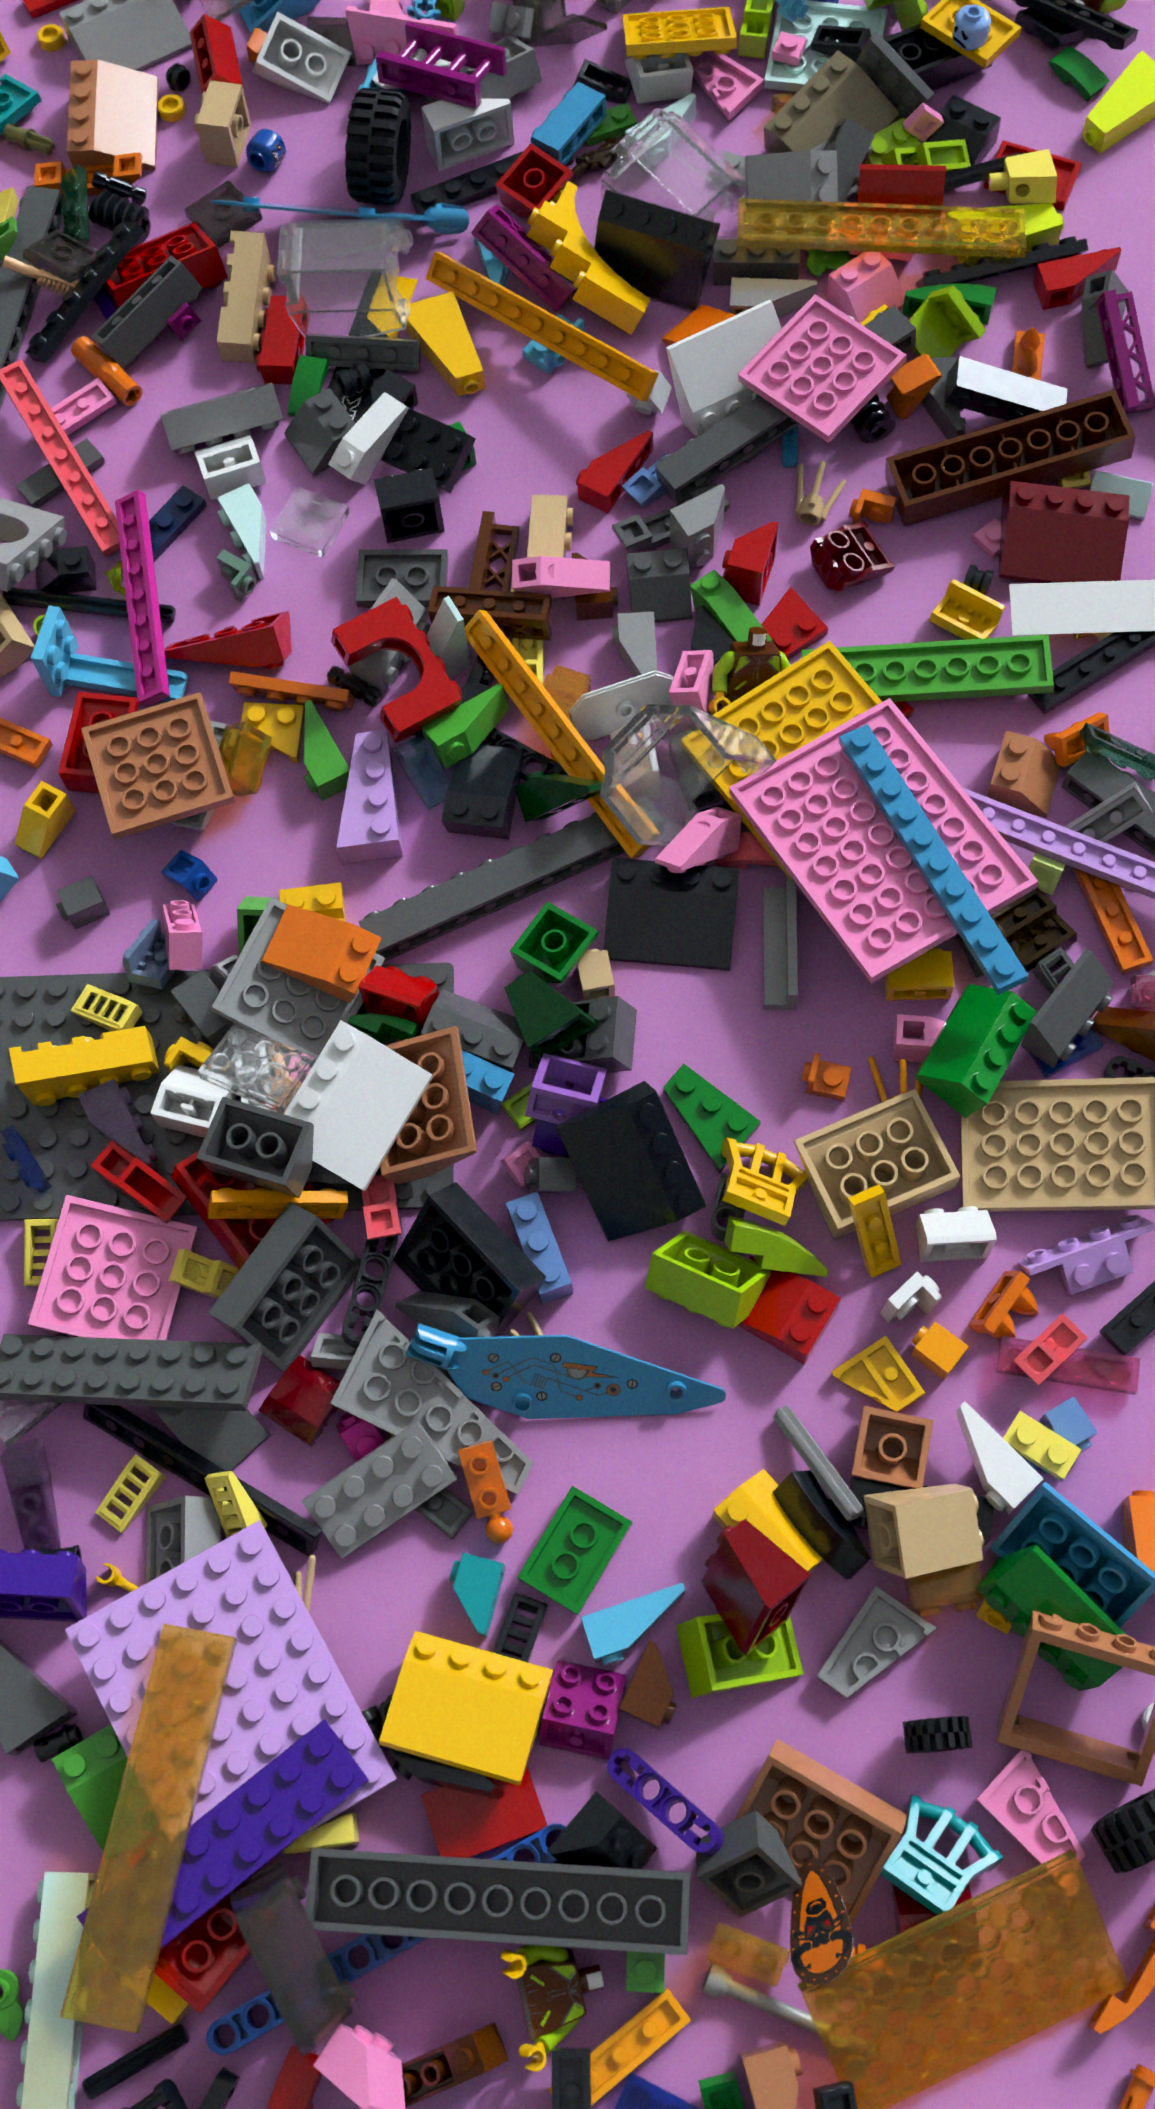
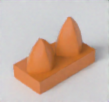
(1028, 353)
(1069, 744)
(1007, 1294)

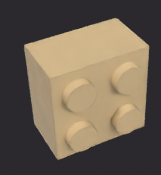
(223, 123)

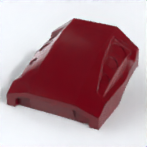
(848, 557)
(302, 1400)

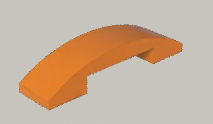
(125, 167)
(1113, 2010)

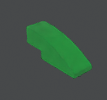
(978, 297)

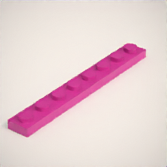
(142, 599)

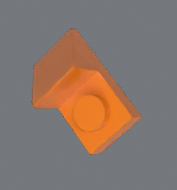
(912, 384)

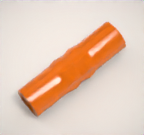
(105, 369)

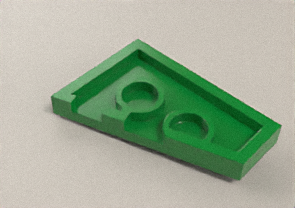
(709, 1113)

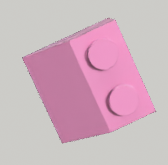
(865, 286)
(363, 2068)

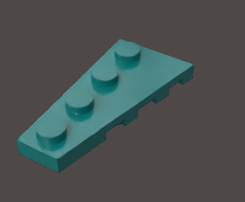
(15, 100)

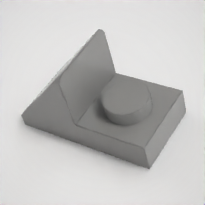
(510, 20)

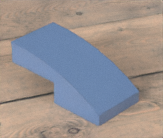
(644, 486)

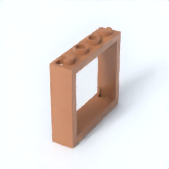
(1061, 1743)

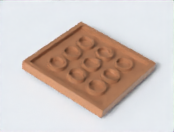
(157, 765)

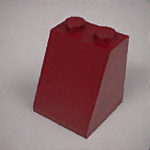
(752, 1584)

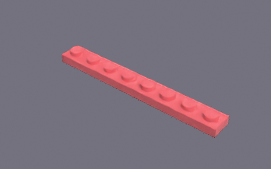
(61, 456)

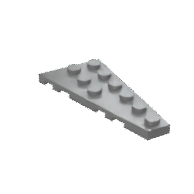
(398, 1390)

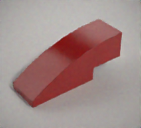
(138, 1182)

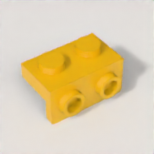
(967, 612)

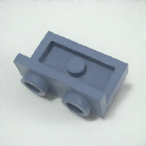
(147, 958)

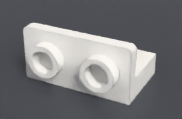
(917, 1291)

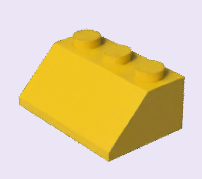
(759, 1506)

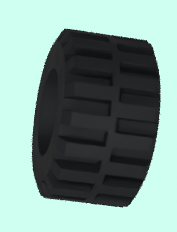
(1128, 1834)

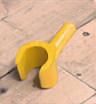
(116, 1579)

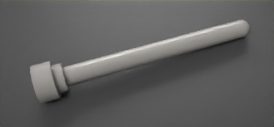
(721, 1984)

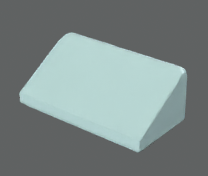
(1138, 491)

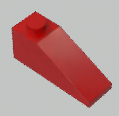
(603, 479)

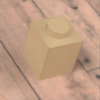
(595, 975)

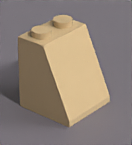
(924, 1529)

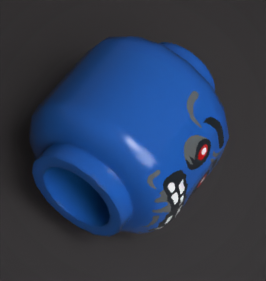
(265, 150)

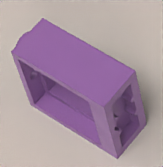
(551, 1091)

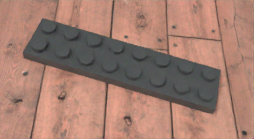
(128, 1372)

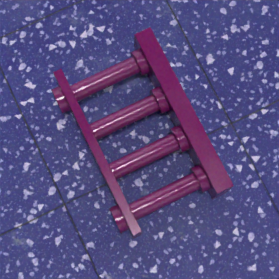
(437, 81)

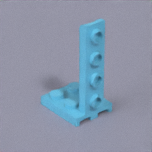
(60, 665)

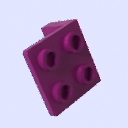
(582, 1709)

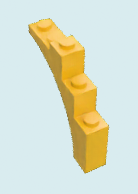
(575, 258)

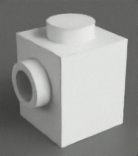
(657, 399)

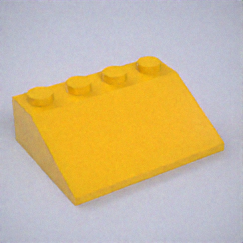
(466, 1708)

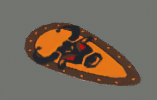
(819, 1927)

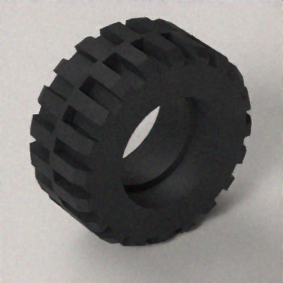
(378, 146)

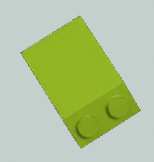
(718, 1665)

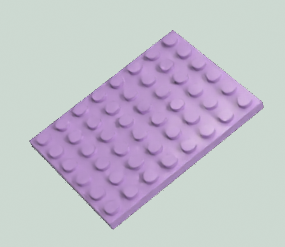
(278, 1675)

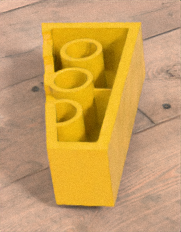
(83, 1064)

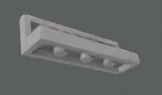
(780, 947)

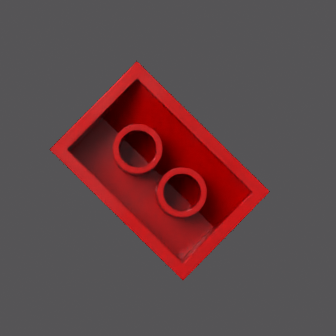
(901, 184)

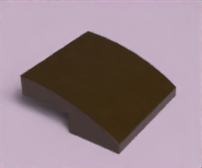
(1033, 928)

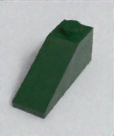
(553, 793)

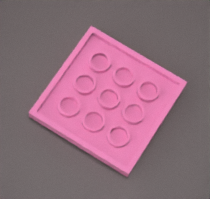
(822, 368)
(110, 1273)

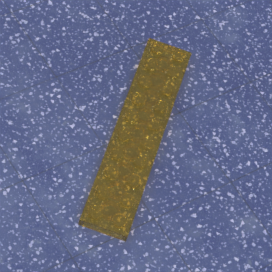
(881, 227)
(149, 1830)

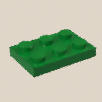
(575, 1550)

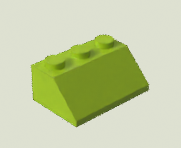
(706, 1279)

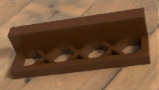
(484, 555)
(505, 607)

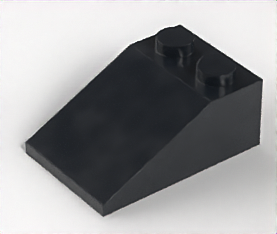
(483, 792)

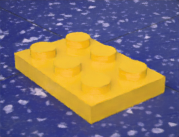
(1002, 31)

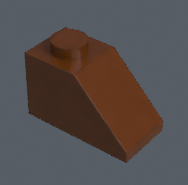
(596, 604)
(650, 1691)

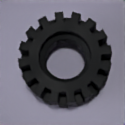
(937, 1734)

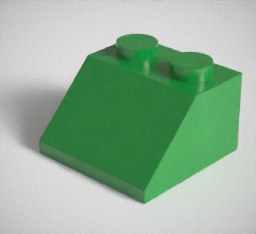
(552, 944)

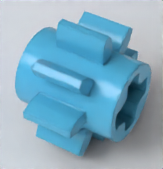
(427, 6)
(792, 8)

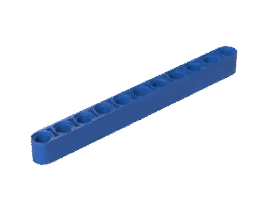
(341, 1961)

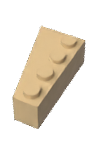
(245, 297)

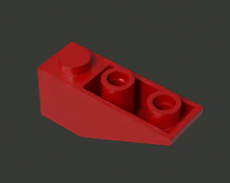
(1064, 280)

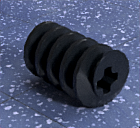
(110, 210)
(873, 421)

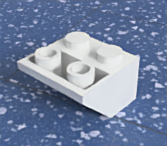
(660, 77)
(230, 466)
(187, 1102)

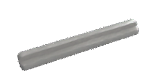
(818, 1463)

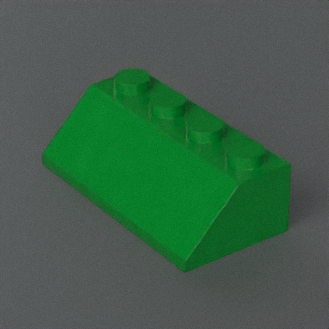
(975, 1047)
(1033, 1582)

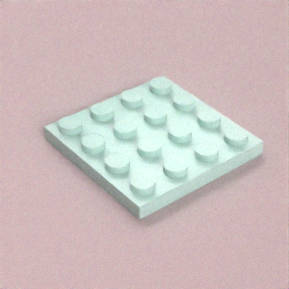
(792, 78)

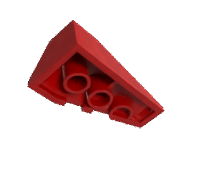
(254, 645)

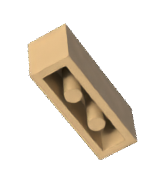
(549, 526)

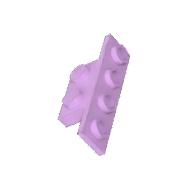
(1091, 1258)

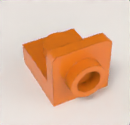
(873, 505)
(826, 1078)

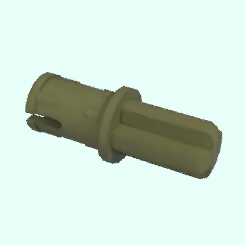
(28, 139)

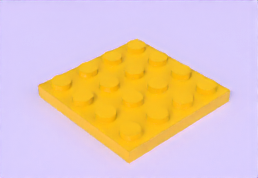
(679, 32)

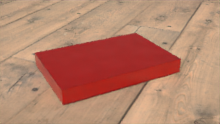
(1066, 170)
(474, 1823)

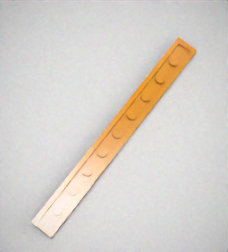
(542, 326)
(544, 716)

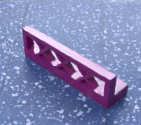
(523, 256)
(1120, 355)

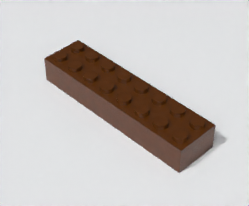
(1025, 450)

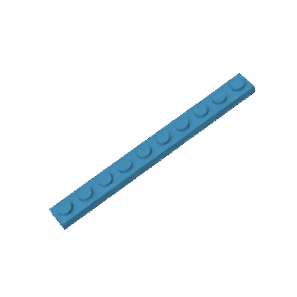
(933, 860)

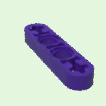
(662, 1803)

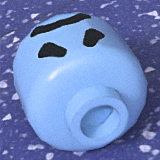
(971, 27)

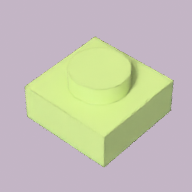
(1046, 872)

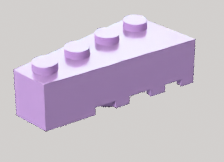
(370, 808)

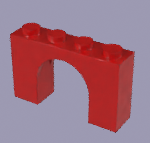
(392, 628)

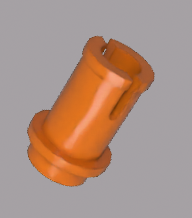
(1138, 2089)

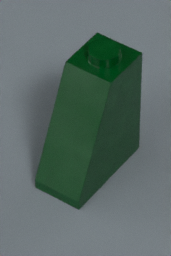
(545, 1015)

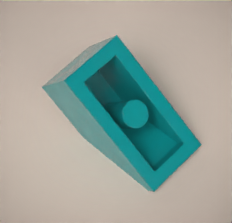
(478, 1587)

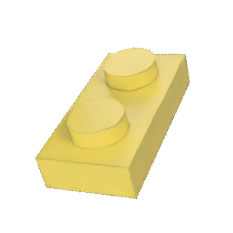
(1041, 1446)

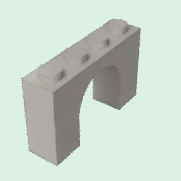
(31, 539)

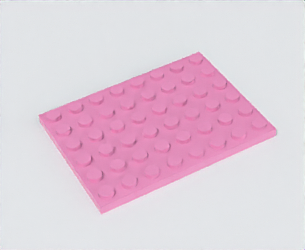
(849, 857)

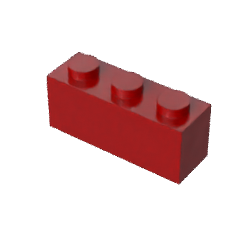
(214, 52)
(280, 344)

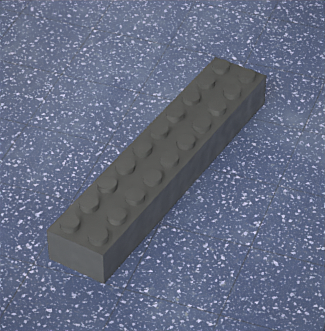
(499, 1901)

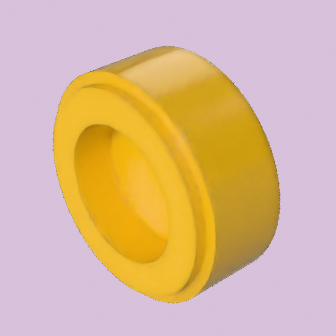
(51, 37)
(171, 108)

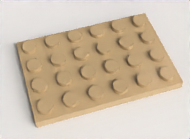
(1062, 1146)

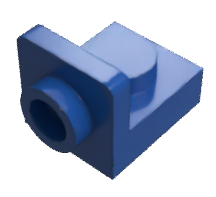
(190, 874)

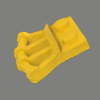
(322, 899)
(758, 1192)

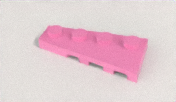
(383, 32)

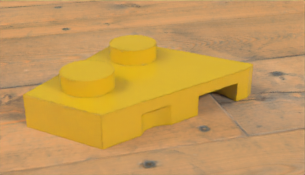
(280, 722)
(881, 1376)

